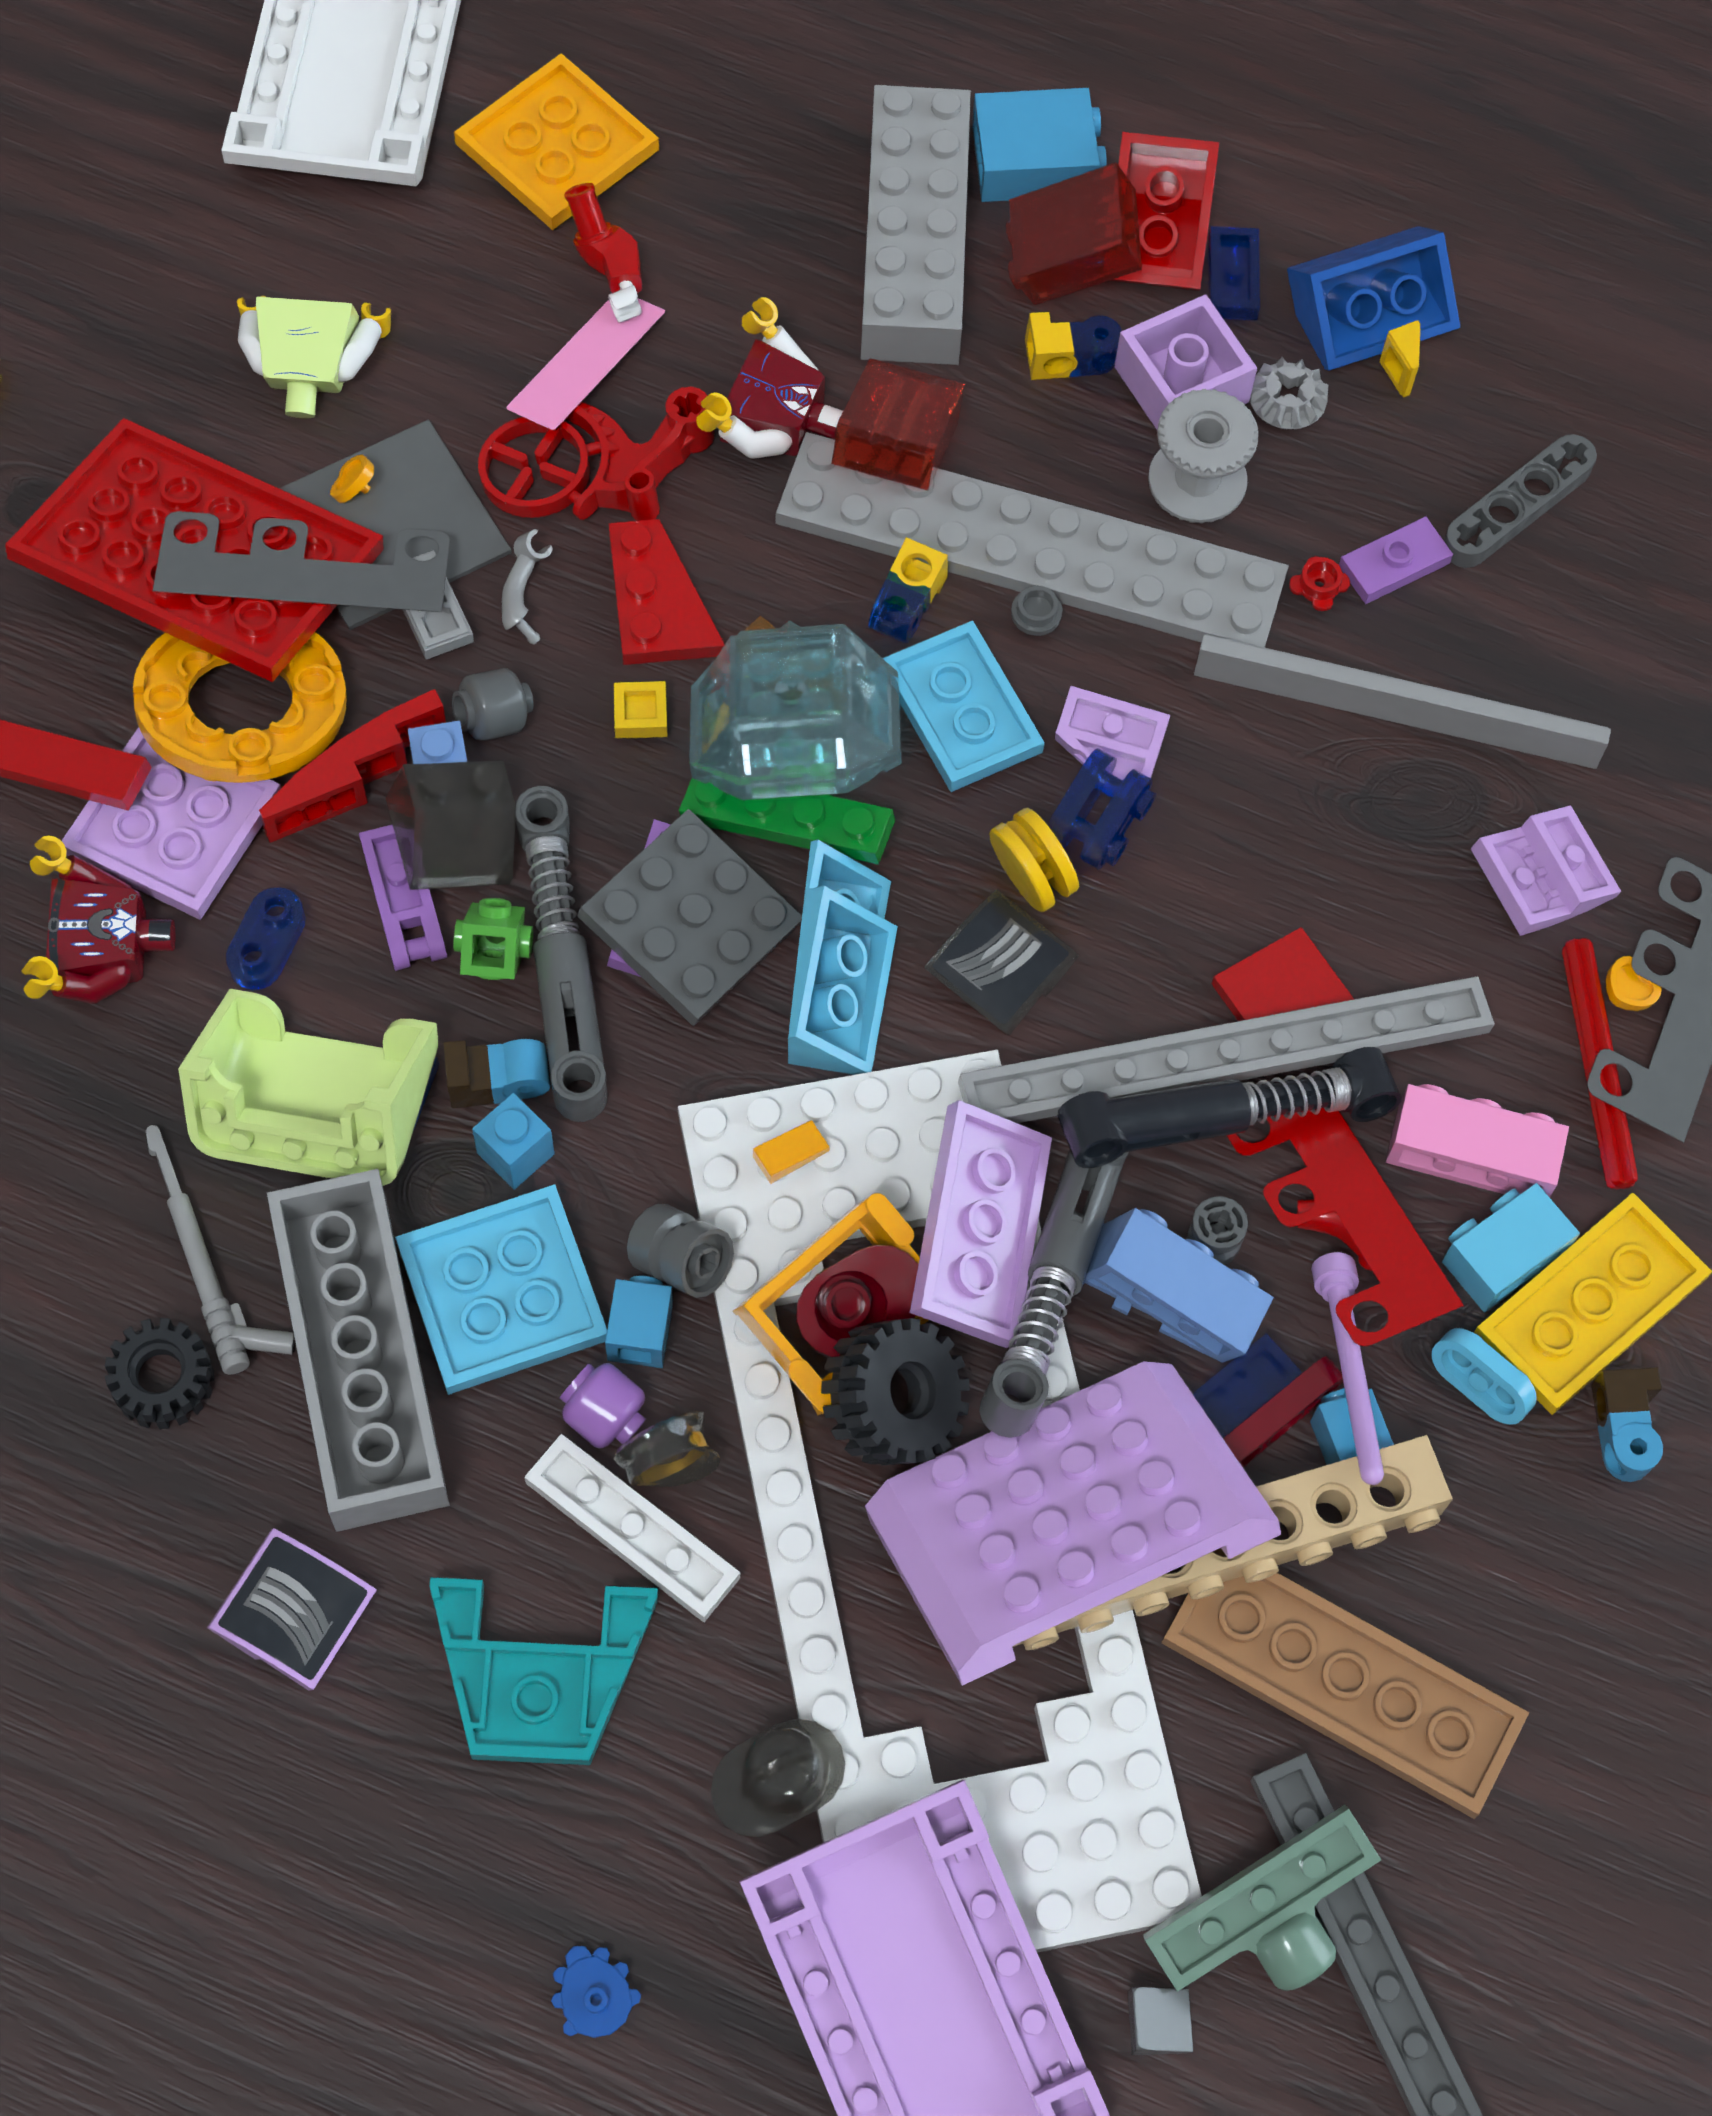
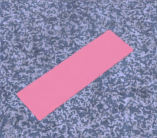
(581, 365)

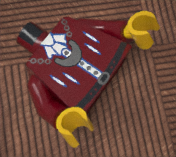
(93, 931)

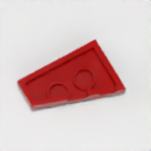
(656, 599)

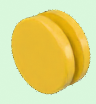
(1034, 859)

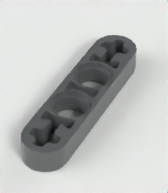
(1519, 500)

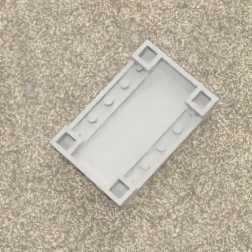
(343, 88)

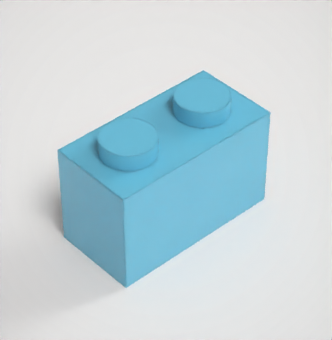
(1508, 1245)

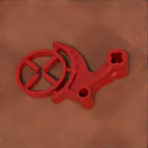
(626, 470)

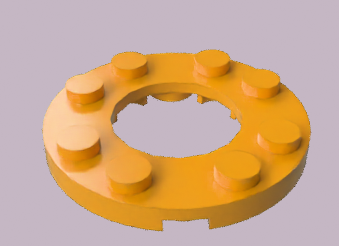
(249, 754)

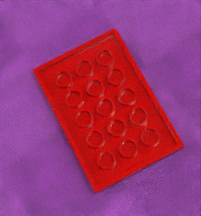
(107, 532)

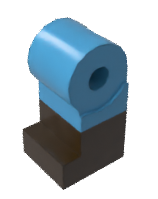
(495, 1071)
(1624, 1421)

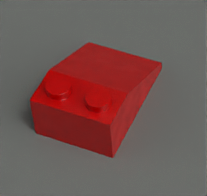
(1173, 206)

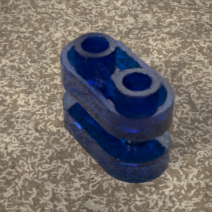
(1129, 800)

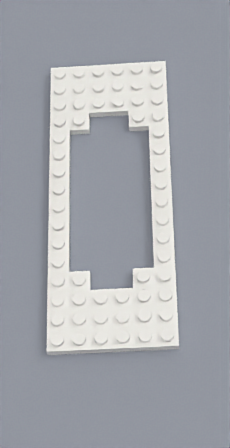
(1098, 1827)

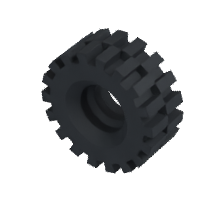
(863, 1396)

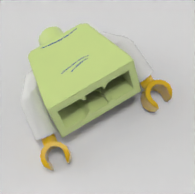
(308, 345)

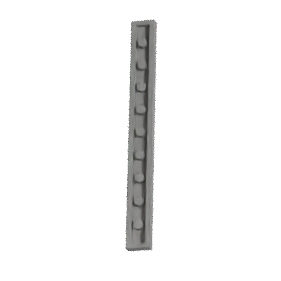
(1233, 1050)

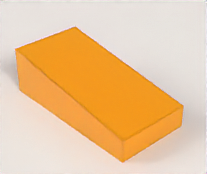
(790, 1151)

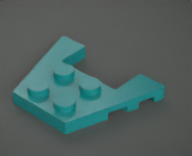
(537, 1696)

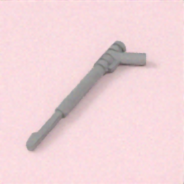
(223, 1320)

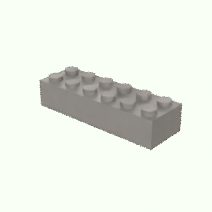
(916, 225)
(357, 1351)

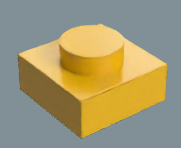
(640, 709)

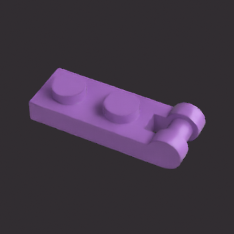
(398, 904)

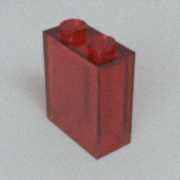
(1074, 234)
(898, 424)

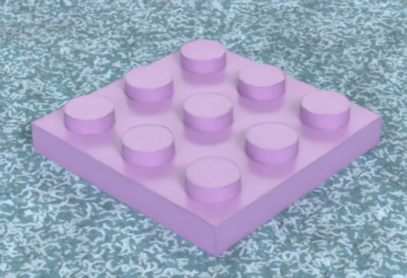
(176, 836)

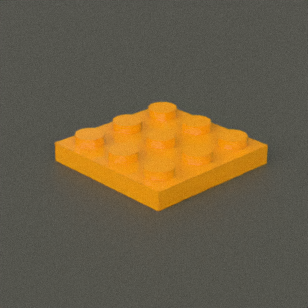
(554, 136)

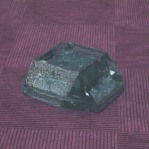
(794, 714)

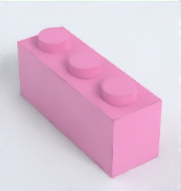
(1476, 1141)

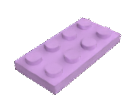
(981, 1224)

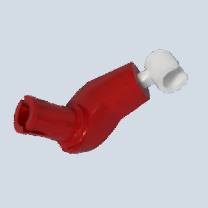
(607, 250)

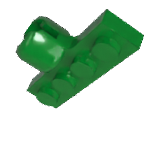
(843, 824)

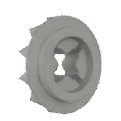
(1287, 410)

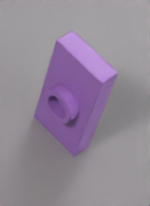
(1395, 560)

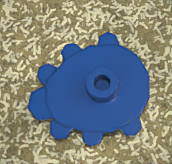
(593, 1993)

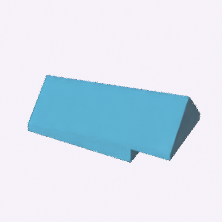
(840, 964)

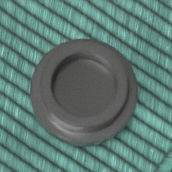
(1036, 611)

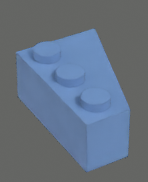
(1177, 1285)

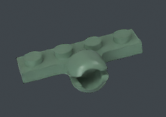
(1268, 1909)

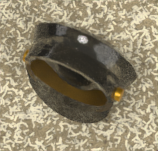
(668, 1453)

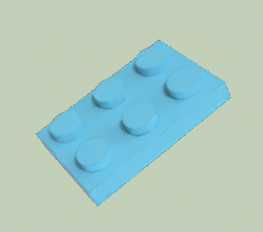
(963, 706)

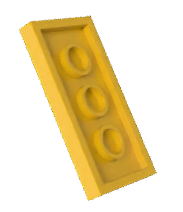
(1593, 1302)

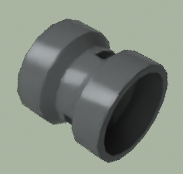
(1227, 1213)

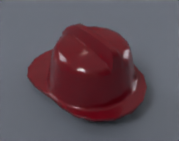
(856, 1291)

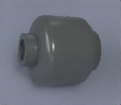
(492, 704)

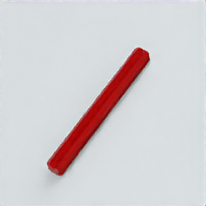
(1593, 1037)

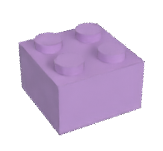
(1183, 353)

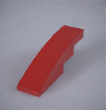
(338, 775)

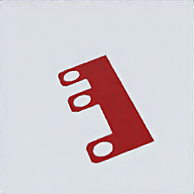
(1349, 1184)

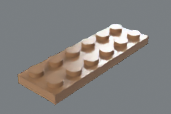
(1353, 1685)

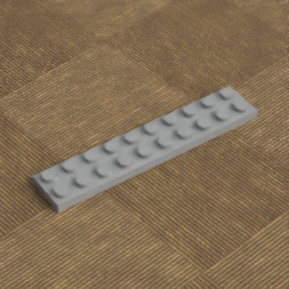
(1033, 541)

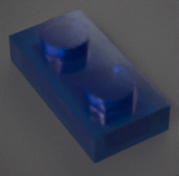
(1234, 272)

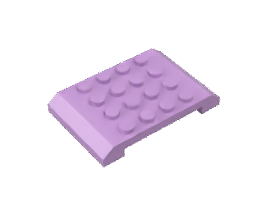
(1066, 1515)
(919, 1971)

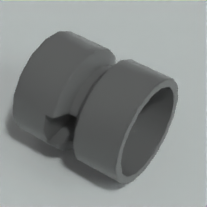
(680, 1250)

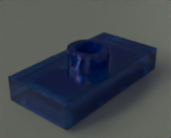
(1246, 1385)

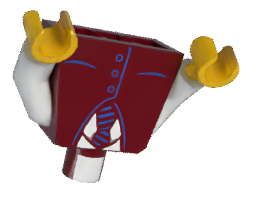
(773, 396)

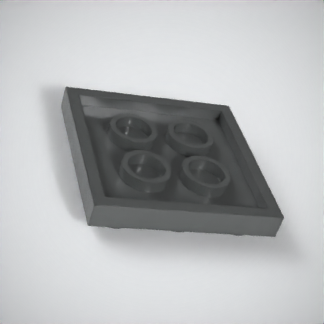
(690, 917)

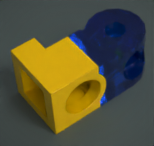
(1070, 347)
(908, 590)

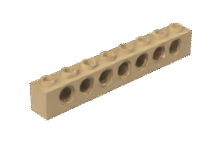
(1409, 1474)

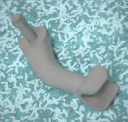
(513, 591)

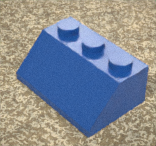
(1372, 288)

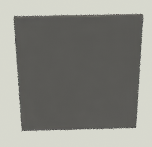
(412, 488)

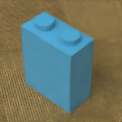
(1034, 140)

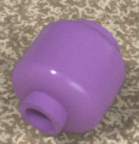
(603, 1405)

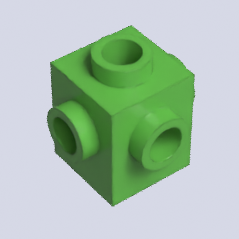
(493, 939)

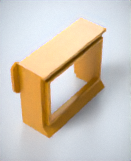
(881, 1226)

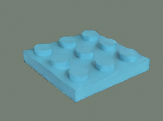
(502, 1289)

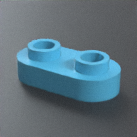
(1484, 1376)

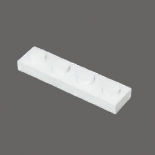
(632, 1528)

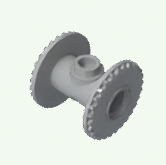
(1203, 455)

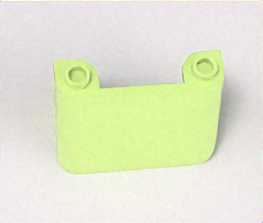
(303, 1097)

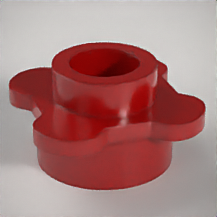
(1324, 571)

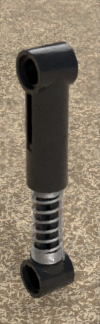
(1106, 1128)

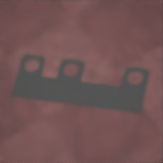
(290, 577)
(1672, 1085)

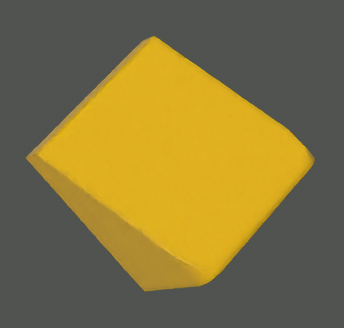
(1401, 356)

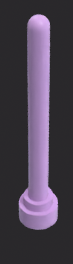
(1336, 1279)

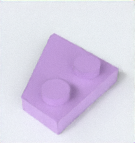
(1115, 726)

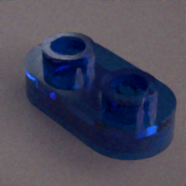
(268, 935)

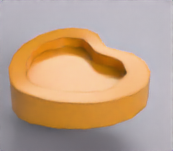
(353, 479)
(1629, 989)

